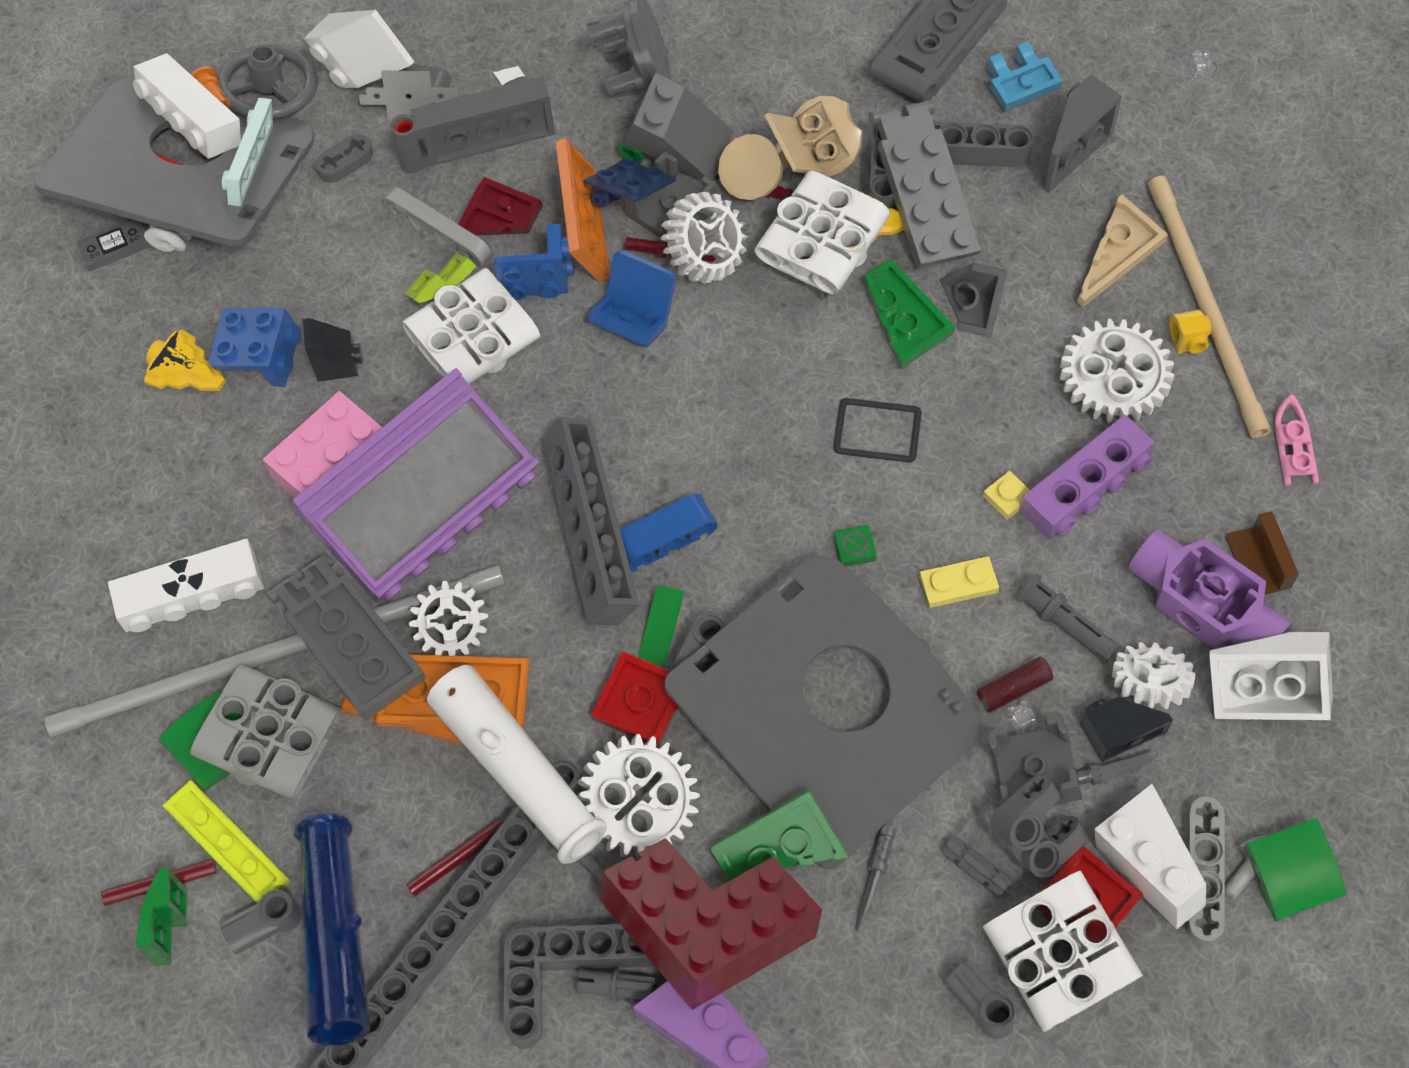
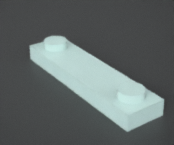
(249, 152)

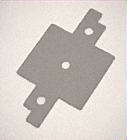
(398, 84)

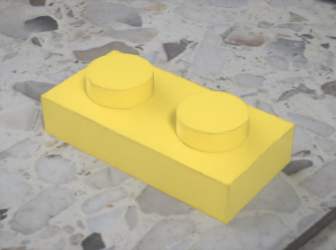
(959, 582)

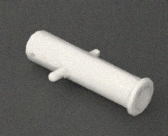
(515, 762)

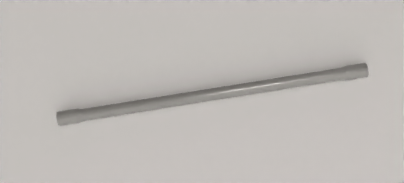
(80, 716)

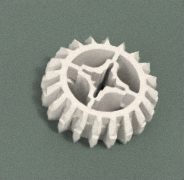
(693, 238)

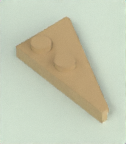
(1126, 242)

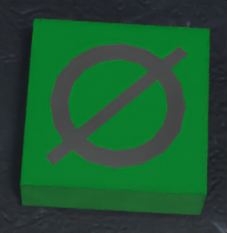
(855, 545)

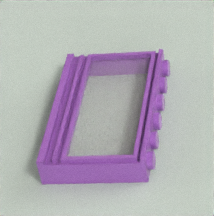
(416, 486)

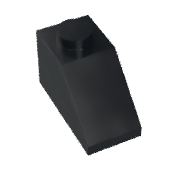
(331, 350)
(1121, 725)

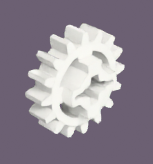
(468, 618)
(1153, 675)

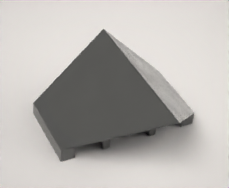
(975, 296)

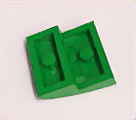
(180, 738)
(1296, 869)
(162, 909)

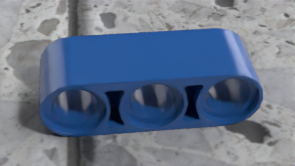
(667, 529)

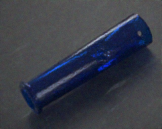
(331, 933)

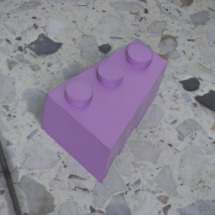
(709, 1032)

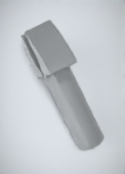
(1243, 875)

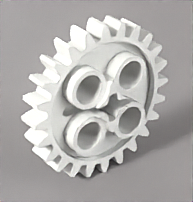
(1116, 370)
(615, 773)

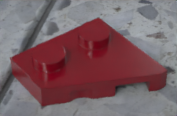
(500, 210)

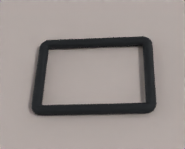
(877, 455)

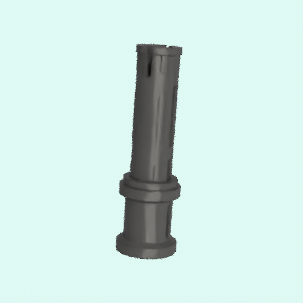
(1054, 608)

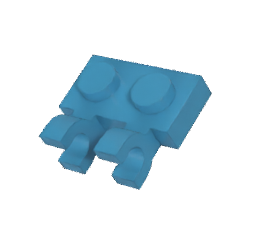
(1023, 84)

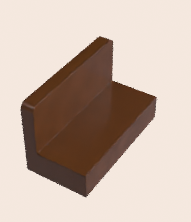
(1265, 553)

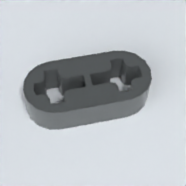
(344, 158)

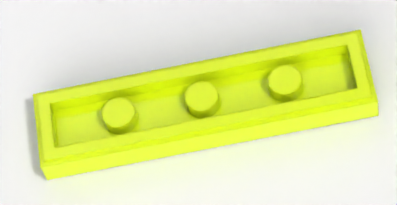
(225, 842)

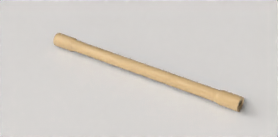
(1250, 407)

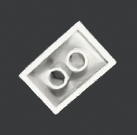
(357, 47)
(1274, 678)

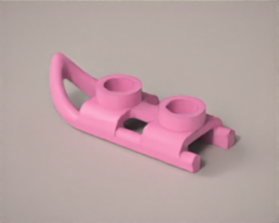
(1295, 434)

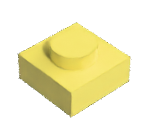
(1006, 494)

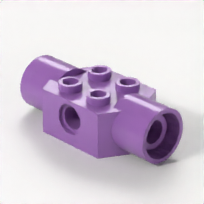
(1207, 591)

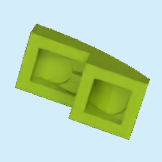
(429, 282)

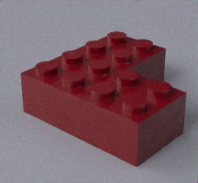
(704, 935)

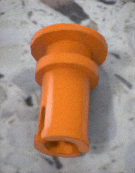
(208, 78)

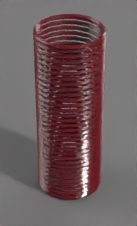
(1022, 673)

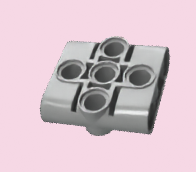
(279, 765)

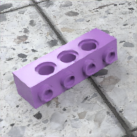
(1119, 440)

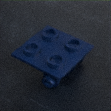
(626, 180)

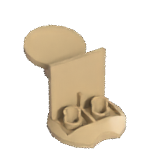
(755, 164)

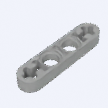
(436, 226)
(1210, 870)

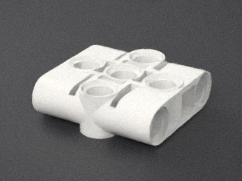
(815, 211)
(475, 307)
(1066, 901)

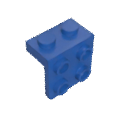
(538, 273)
(635, 299)
(256, 341)

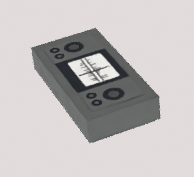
(112, 244)

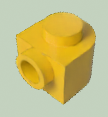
(1190, 331)

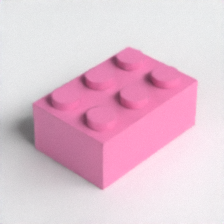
(319, 444)

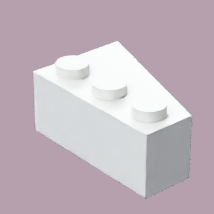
(1152, 857)

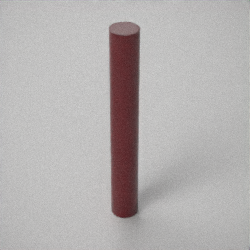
(453, 859)
(142, 886)

